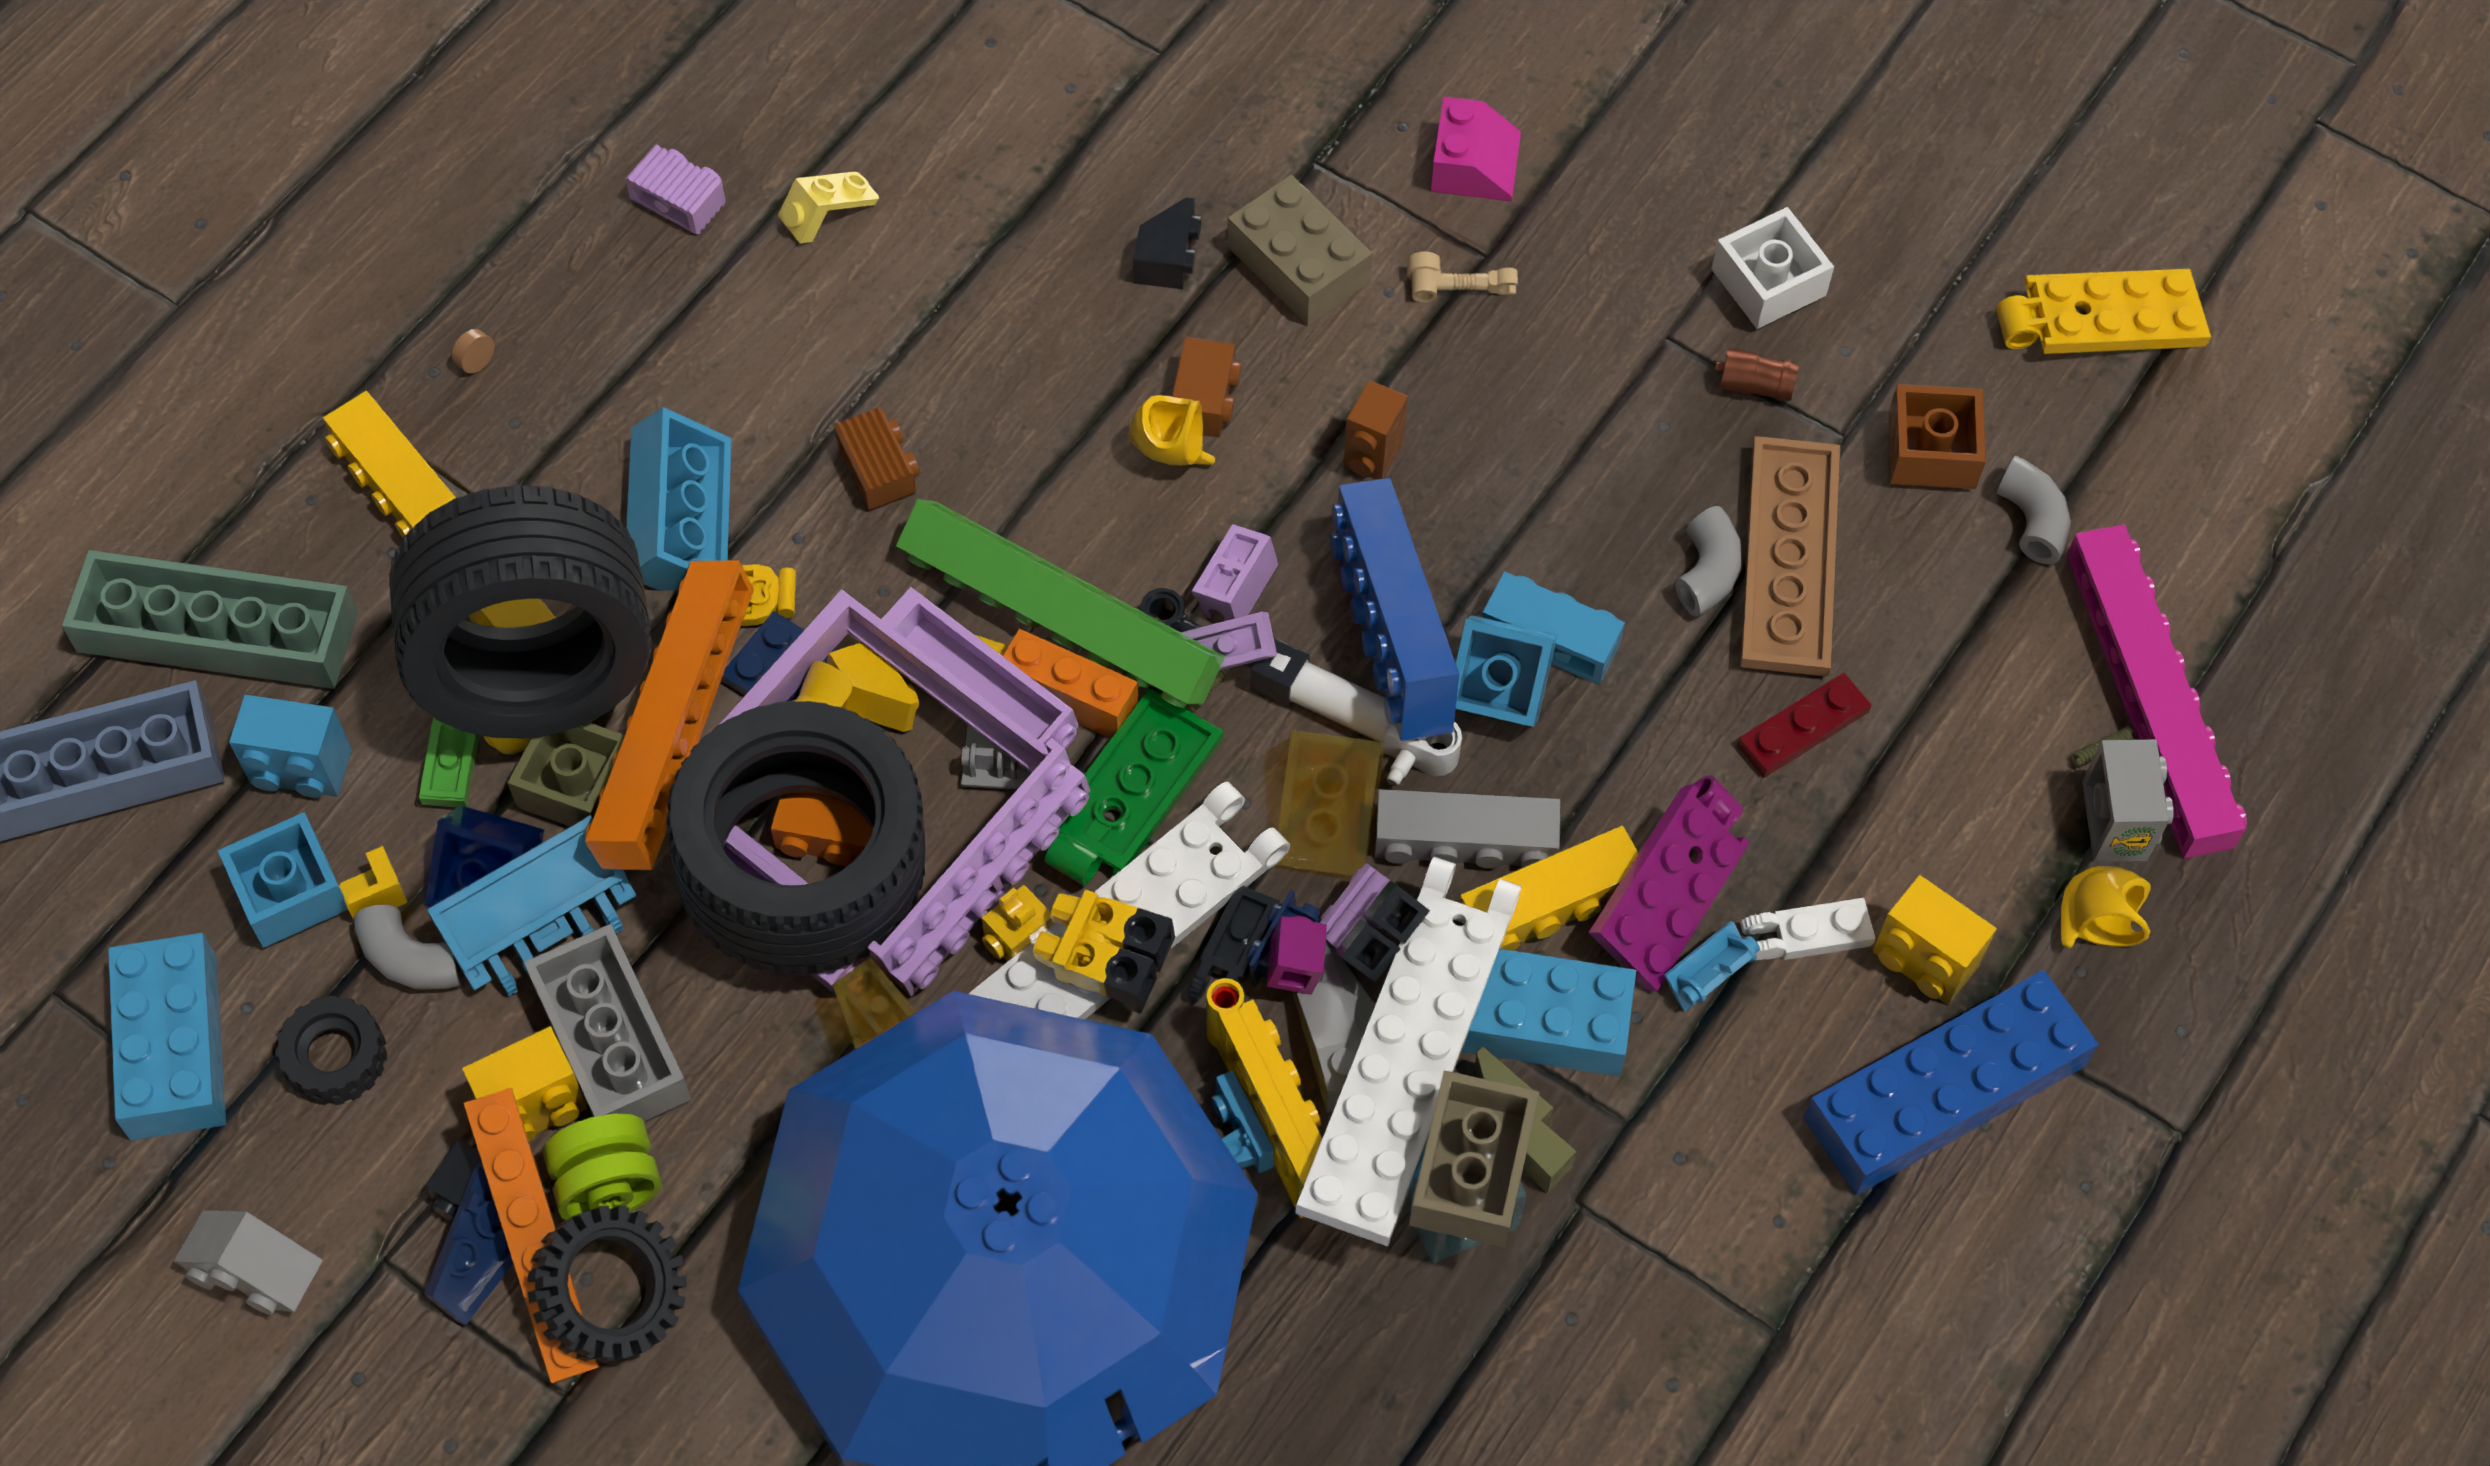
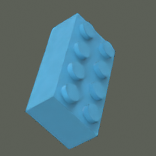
(1555, 1013)
(166, 1036)

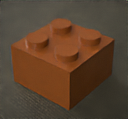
(1936, 436)

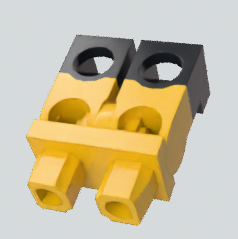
(1106, 947)

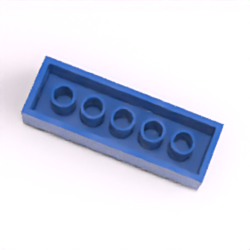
(1394, 610)
(1949, 1081)

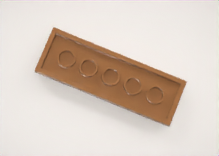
(1790, 556)

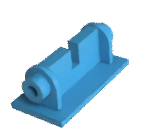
(1710, 965)

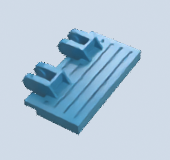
(528, 900)

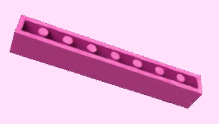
(2155, 688)

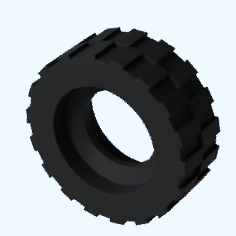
(320, 1017)

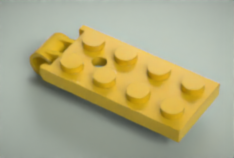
(2122, 307)

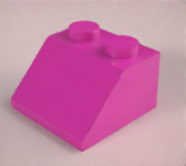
(1475, 151)

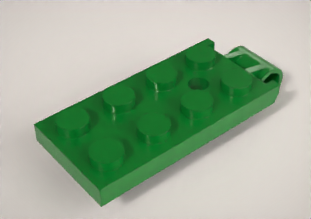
(1142, 778)

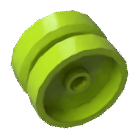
(602, 1164)

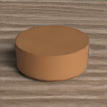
(473, 351)

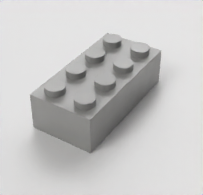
(607, 1027)

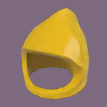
(1170, 431)
(2101, 907)

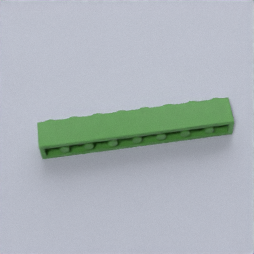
(1060, 602)

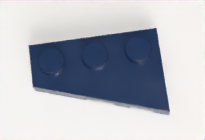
(472, 1254)

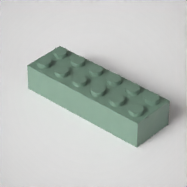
(210, 619)

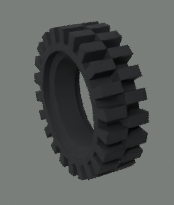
(554, 1297)

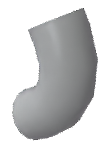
(2043, 508)
(1717, 563)
(399, 956)

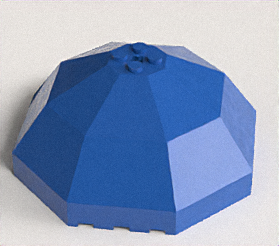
(979, 1334)

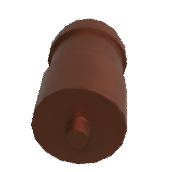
(1750, 373)

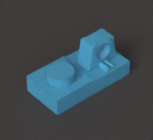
(1248, 1140)

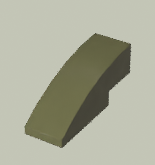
(1547, 1154)

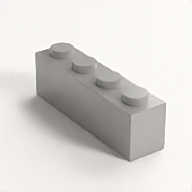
(1466, 828)

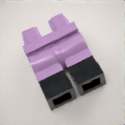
(1360, 915)

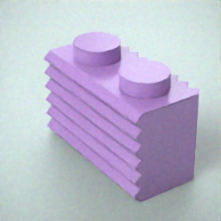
(676, 188)

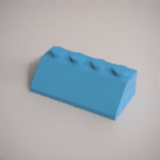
(677, 496)

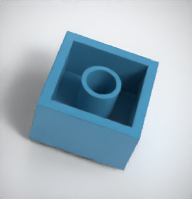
(1503, 670)
(291, 746)
(283, 879)

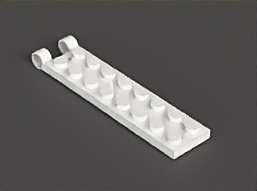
(1170, 879)
(1399, 1066)

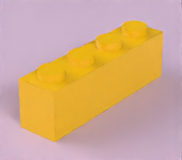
(1561, 887)

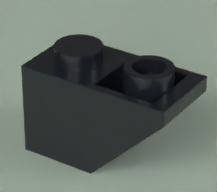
(1164, 246)

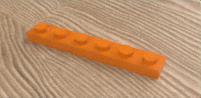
(520, 1207)

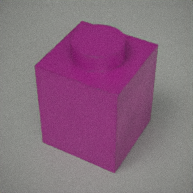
(1296, 954)

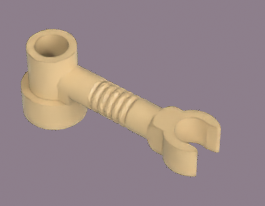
(1427, 278)

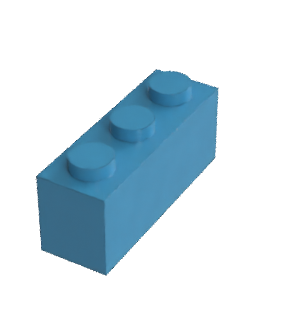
(1585, 635)

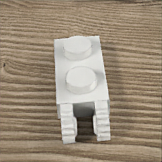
(1812, 930)

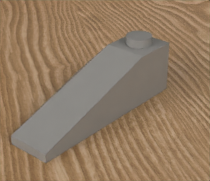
(1334, 1024)

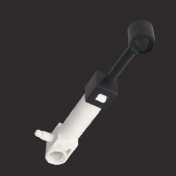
(1294, 679)

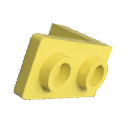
(815, 195)

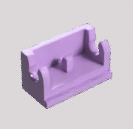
(1236, 574)

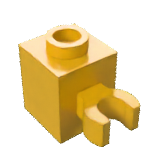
(1014, 923)

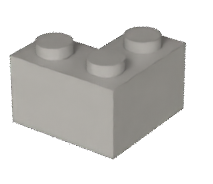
(247, 1255)

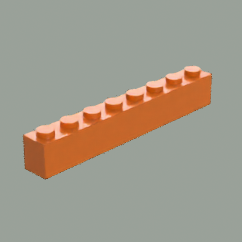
(669, 714)

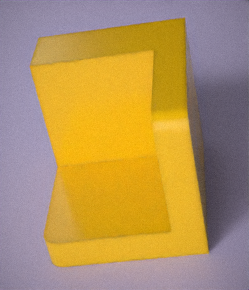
(374, 886)

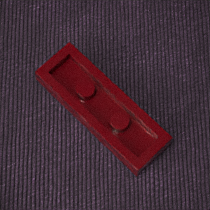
(1804, 725)

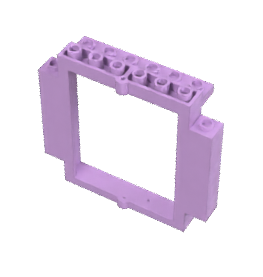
(992, 700)

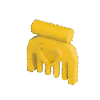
(769, 593)

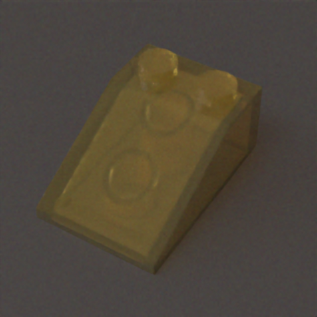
(1329, 801)

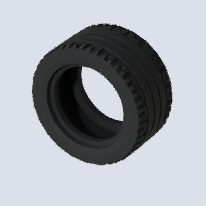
(506, 549)
(784, 752)

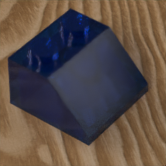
(472, 846)

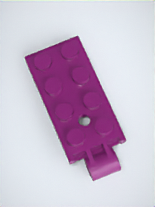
(1663, 890)

